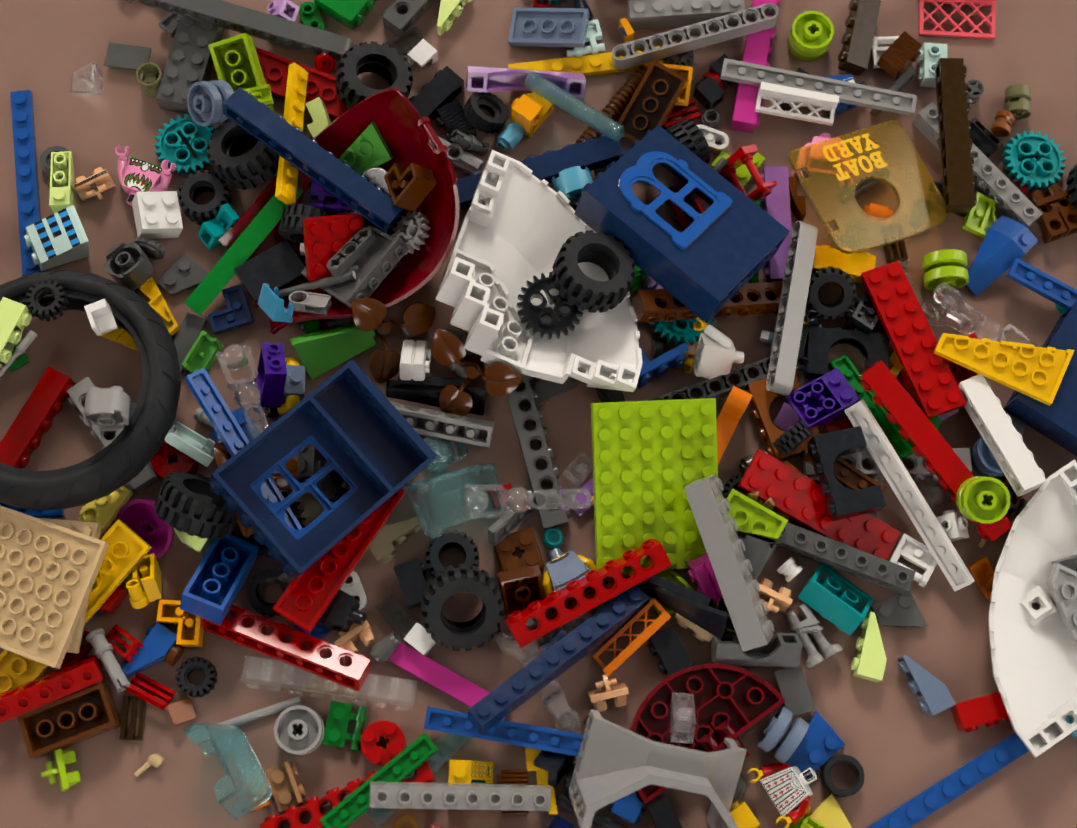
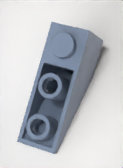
(930, 691)

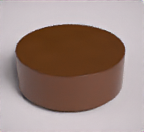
(174, 655)

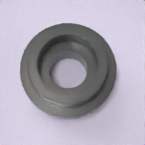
(713, 114)

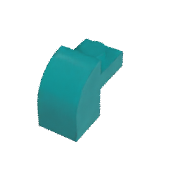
(215, 228)

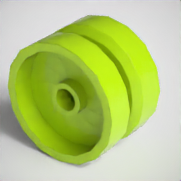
(810, 36)
(945, 268)
(970, 498)

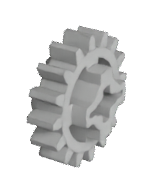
(412, 230)

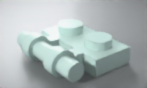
(593, 34)

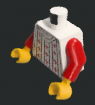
(787, 789)

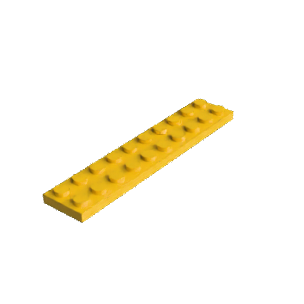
(121, 557)

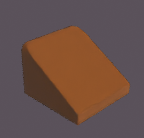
(181, 711)

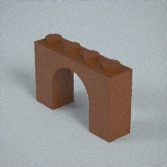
(768, 431)

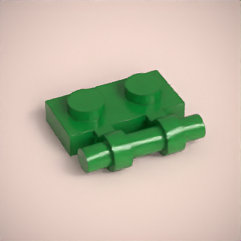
(338, 724)

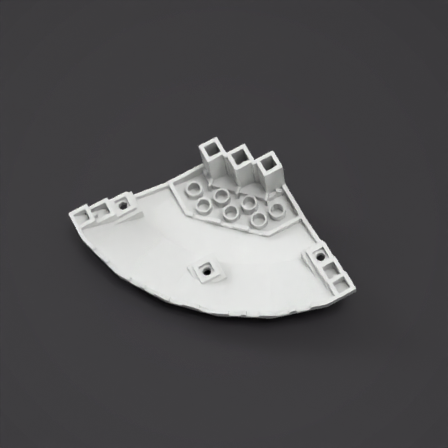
(504, 241)
(1031, 647)

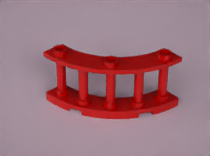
(740, 157)

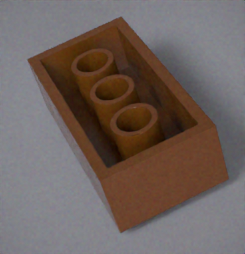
(652, 101)
(69, 721)

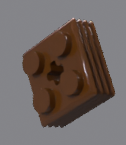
(524, 541)
(524, 578)

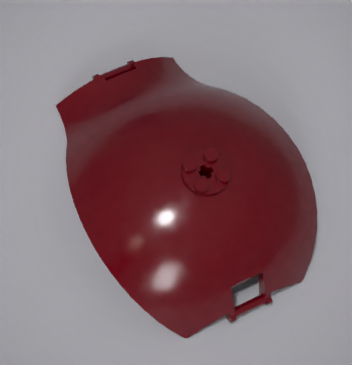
(408, 140)

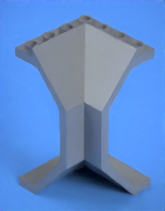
(620, 762)

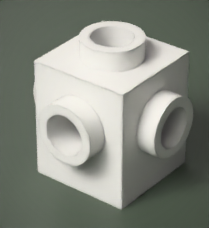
(954, 525)

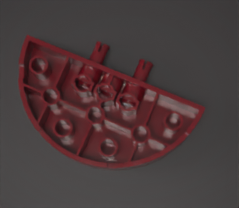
(725, 702)

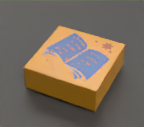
(626, 30)

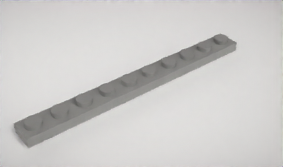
(848, 92)

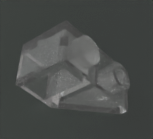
(682, 718)

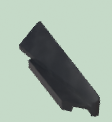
(429, 390)
(687, 603)

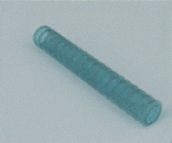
(574, 106)

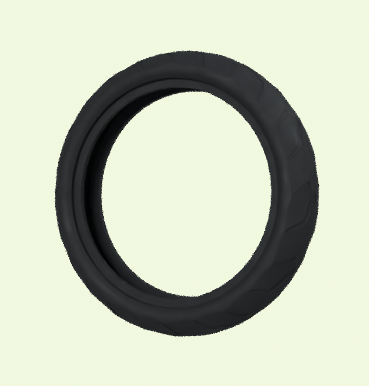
(149, 422)

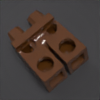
(1058, 215)

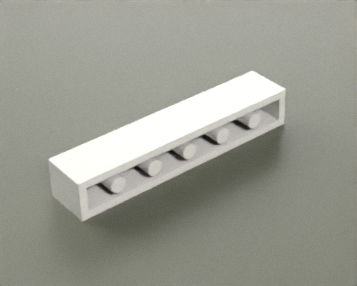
(1001, 436)

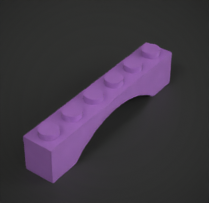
(504, 79)

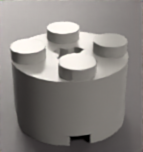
(107, 408)

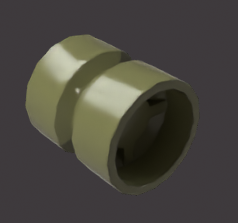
(149, 77)
(1018, 100)

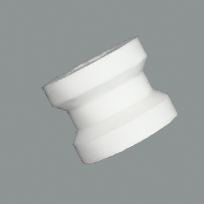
(790, 569)

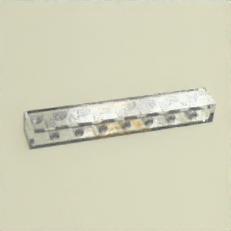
(281, 675)

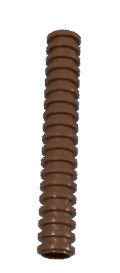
(618, 102)

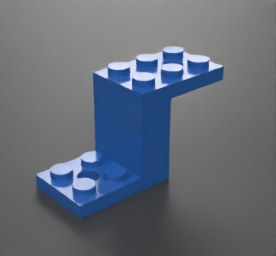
(659, 365)

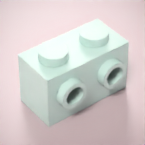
(927, 61)

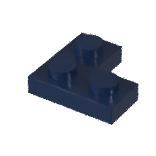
(235, 315)

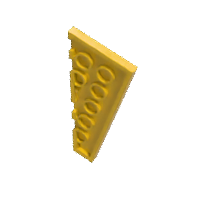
(1019, 366)

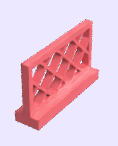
(960, 34)

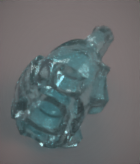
(445, 453)

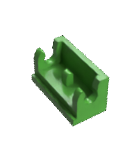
(202, 353)

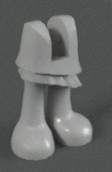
(811, 625)

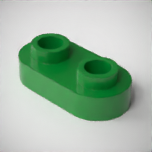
(311, 18)

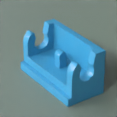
(273, 305)

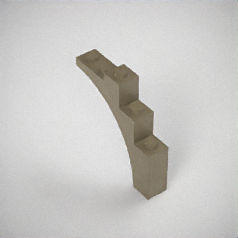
(382, 545)

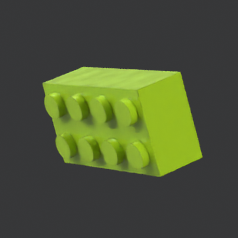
(238, 62)

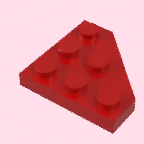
(324, 238)

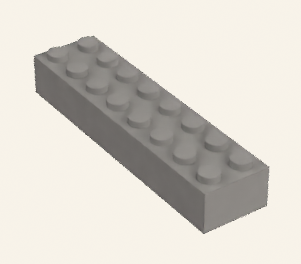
(729, 562)

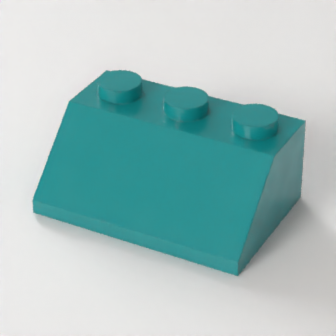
(836, 598)

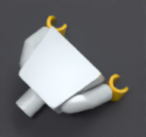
(713, 353)

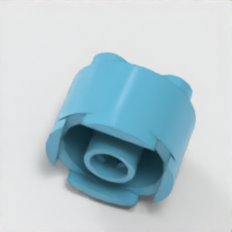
(572, 182)

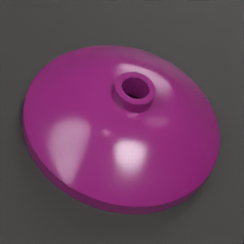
(138, 515)

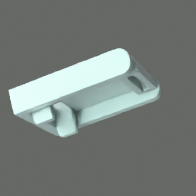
(191, 443)

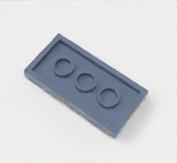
(549, 27)

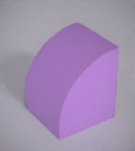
(786, 417)

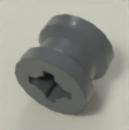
(976, 89)

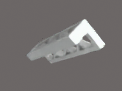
(797, 97)

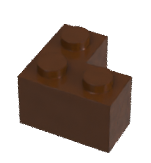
(409, 185)

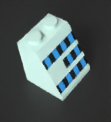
(57, 239)

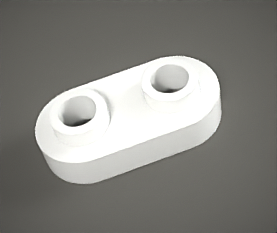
(712, 136)
(356, 589)

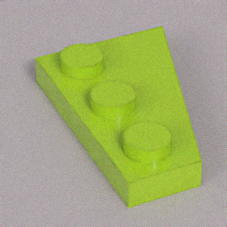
(754, 517)

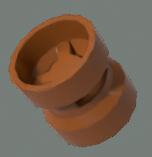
(1003, 123)

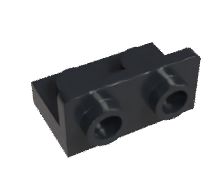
(862, 314)

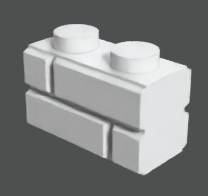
(414, 360)

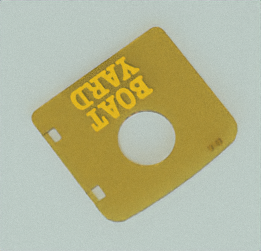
(869, 153)

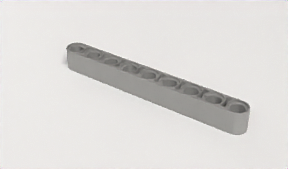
(700, 29)
(792, 308)

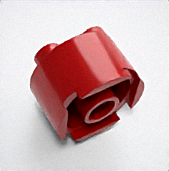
(163, 460)
(372, 736)

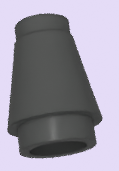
(384, 648)

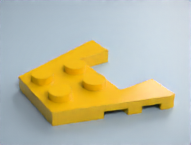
(159, 305)

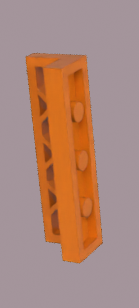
(637, 643)

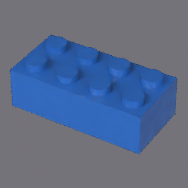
(219, 578)

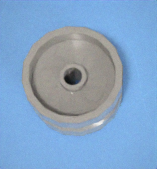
(286, 730)

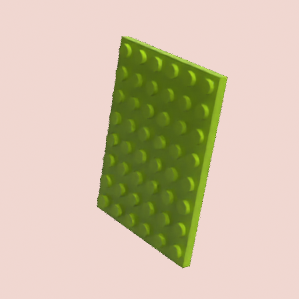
(640, 471)

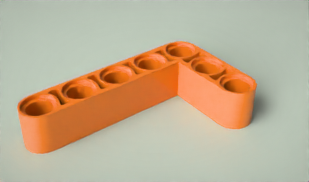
(729, 417)

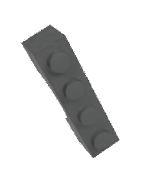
(781, 651)

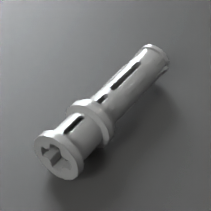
(104, 651)

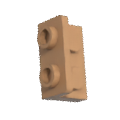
(285, 785)

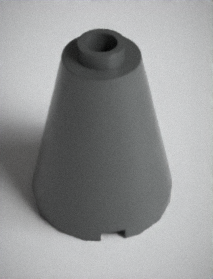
(757, 552)

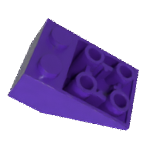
(823, 399)

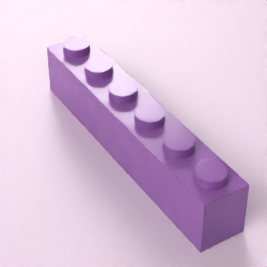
(777, 206)

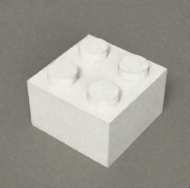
(157, 214)

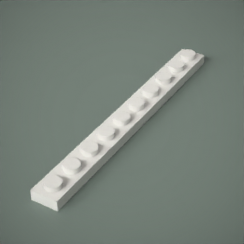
(910, 497)

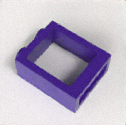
(271, 374)

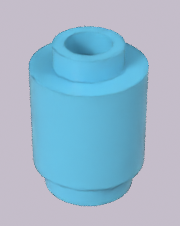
(510, 136)

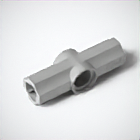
(464, 161)

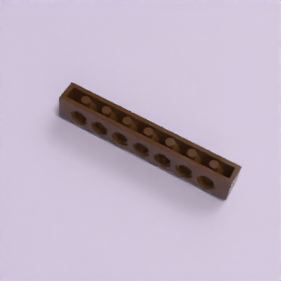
(751, 299)

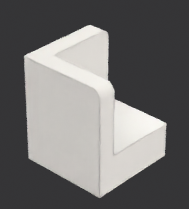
(422, 54)
(100, 317)
(420, 639)

